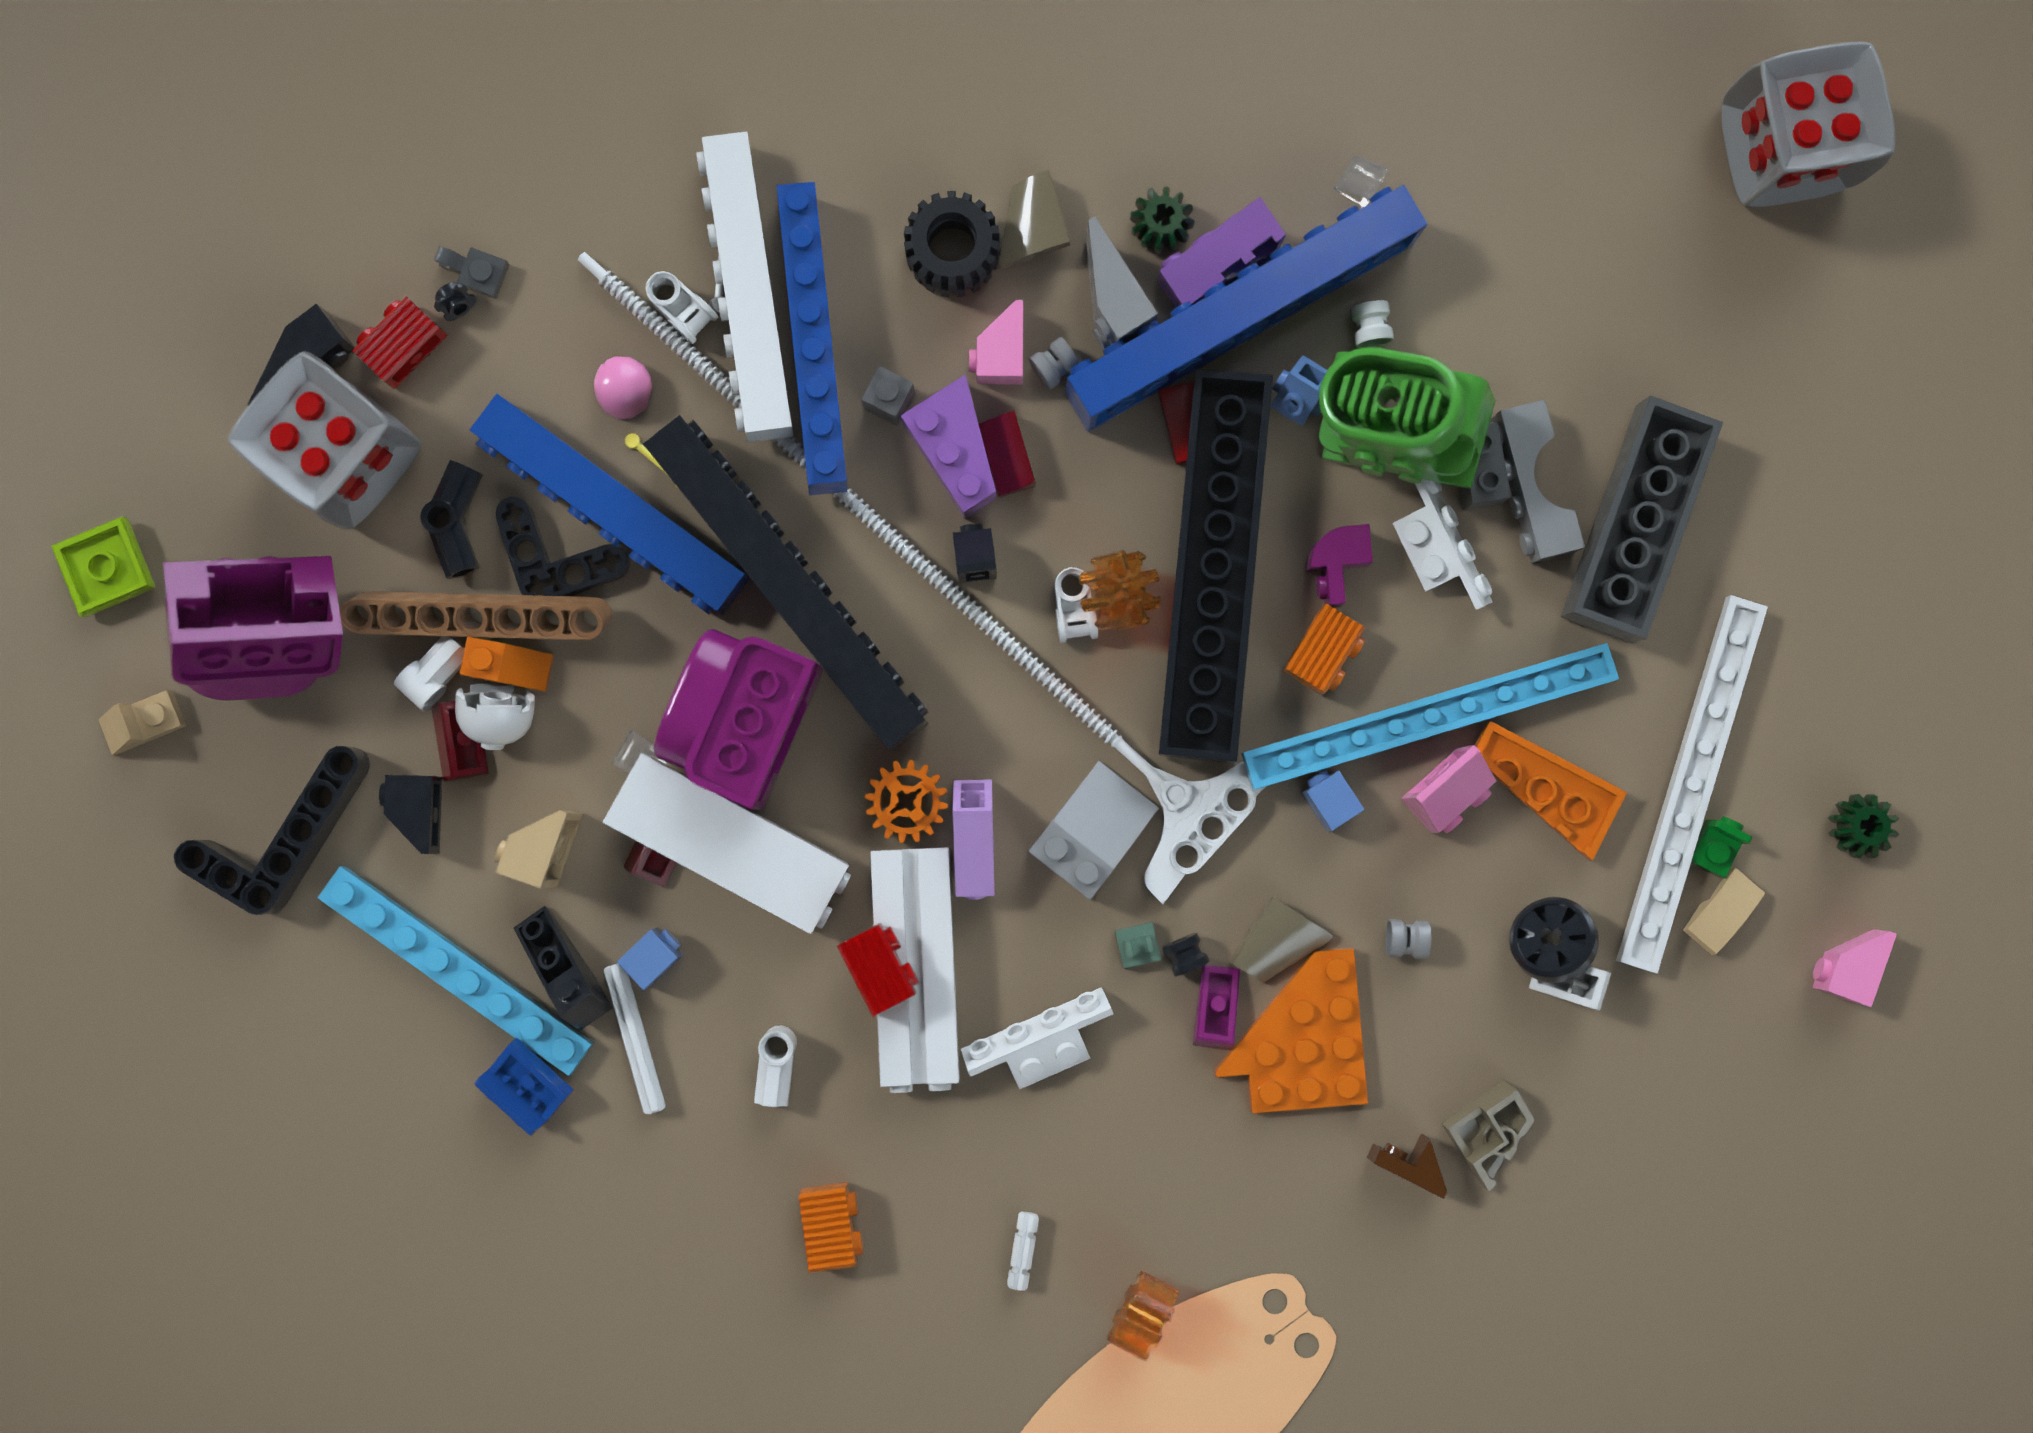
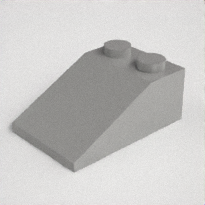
(1116, 296)
(1094, 830)

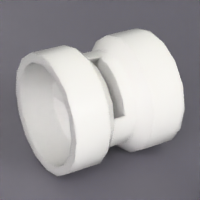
(1371, 320)

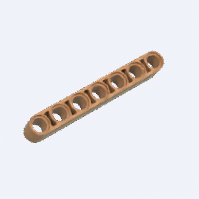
(458, 619)

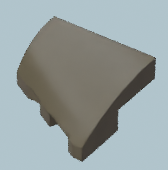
(1033, 221)
(1277, 941)
(1490, 1130)

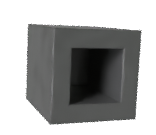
(888, 395)

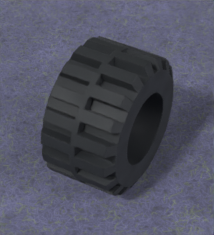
(946, 214)

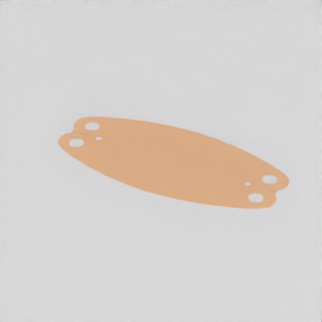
(1204, 1373)

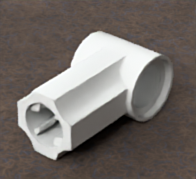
(426, 678)
(775, 1070)

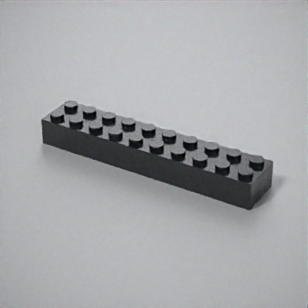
(1216, 566)
(781, 577)

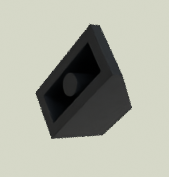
(974, 553)
(414, 808)

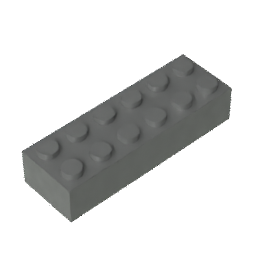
(1642, 519)

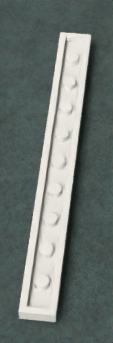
(1691, 784)

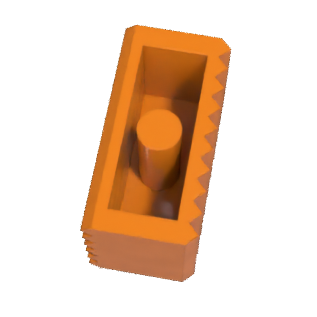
(1324, 650)
(829, 1227)

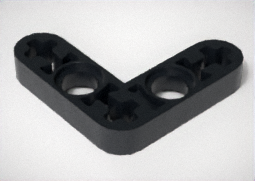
(540, 565)

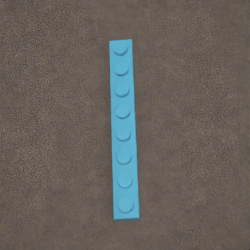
(455, 970)

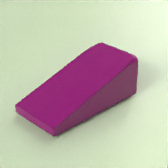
(1217, 1007)

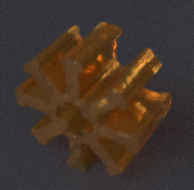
(1120, 590)
(1143, 1315)

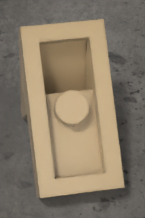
(141, 722)

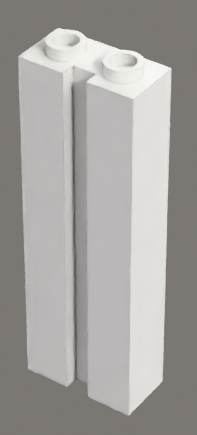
(727, 844)
(920, 1033)

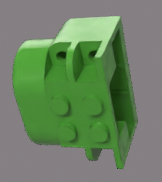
(1427, 436)

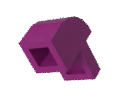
(1339, 550)

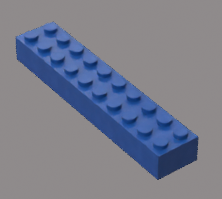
(1244, 307)

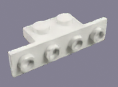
(1437, 547)
(1041, 1043)

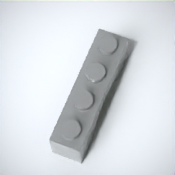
(1545, 528)

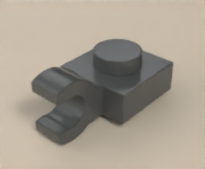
(477, 271)

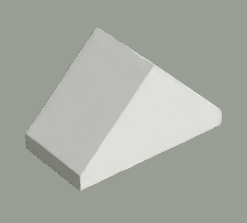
(1586, 989)

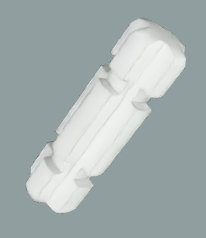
(1023, 1251)

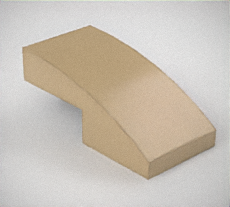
(1724, 912)

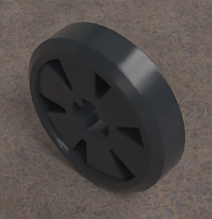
(1551, 962)

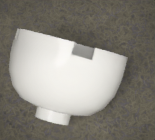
(494, 714)

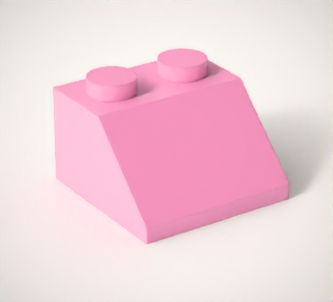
(1450, 789)

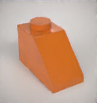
(506, 664)

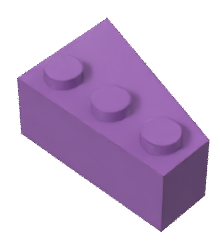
(1221, 254)
(952, 445)

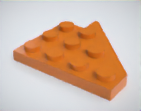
(1306, 1041)

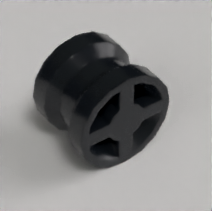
(1185, 954)

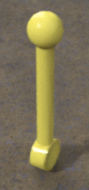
(634, 442)

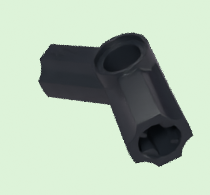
(452, 541)

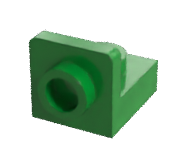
(1719, 845)

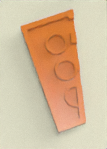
(1557, 791)

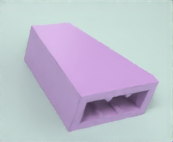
(973, 838)

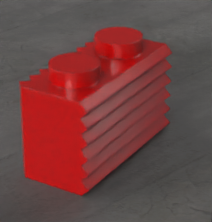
(398, 342)
(877, 968)

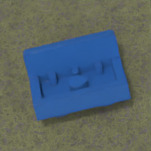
(524, 1087)

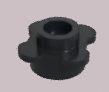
(453, 300)

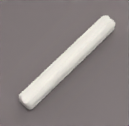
(634, 1039)

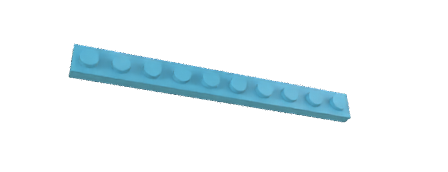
(1429, 716)

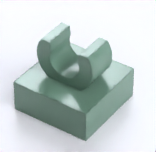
(1137, 945)

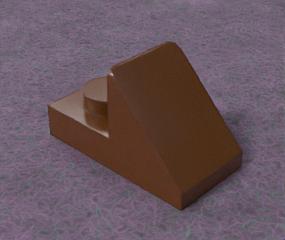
(1420, 1168)

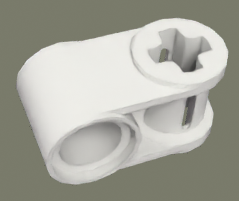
(684, 309)
(1070, 610)

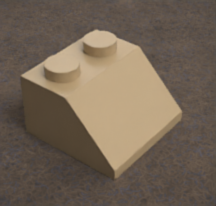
(539, 850)

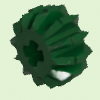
(1168, 207)
(1859, 840)

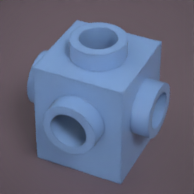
(1299, 391)

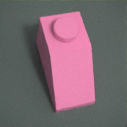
(1000, 349)
(1855, 967)

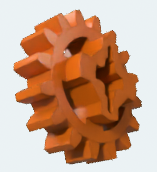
(896, 787)

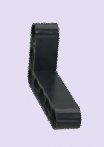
(287, 840)

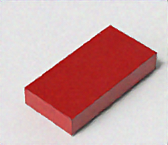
(1177, 409)

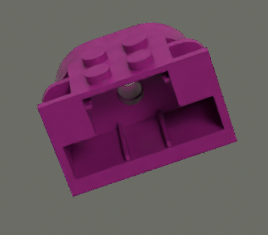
(252, 625)
(736, 715)

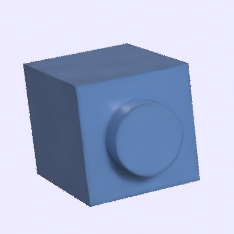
(1331, 799)
(651, 957)

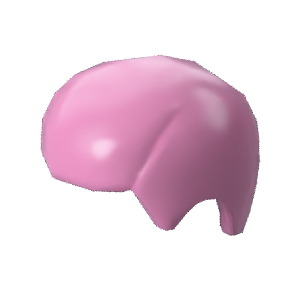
(623, 387)

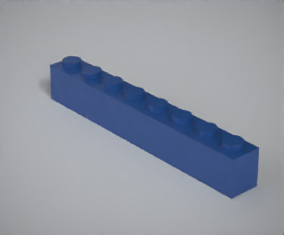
(811, 338)
(609, 504)

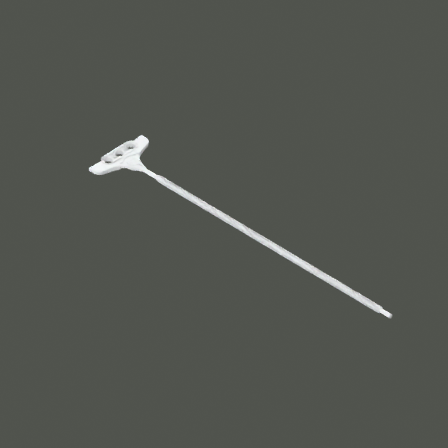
(1183, 802)

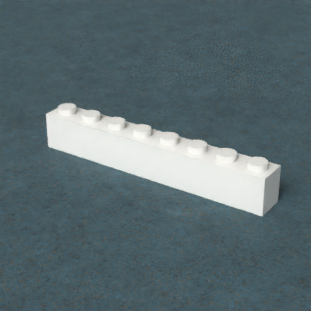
(746, 287)

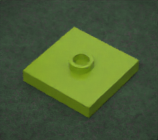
(103, 566)

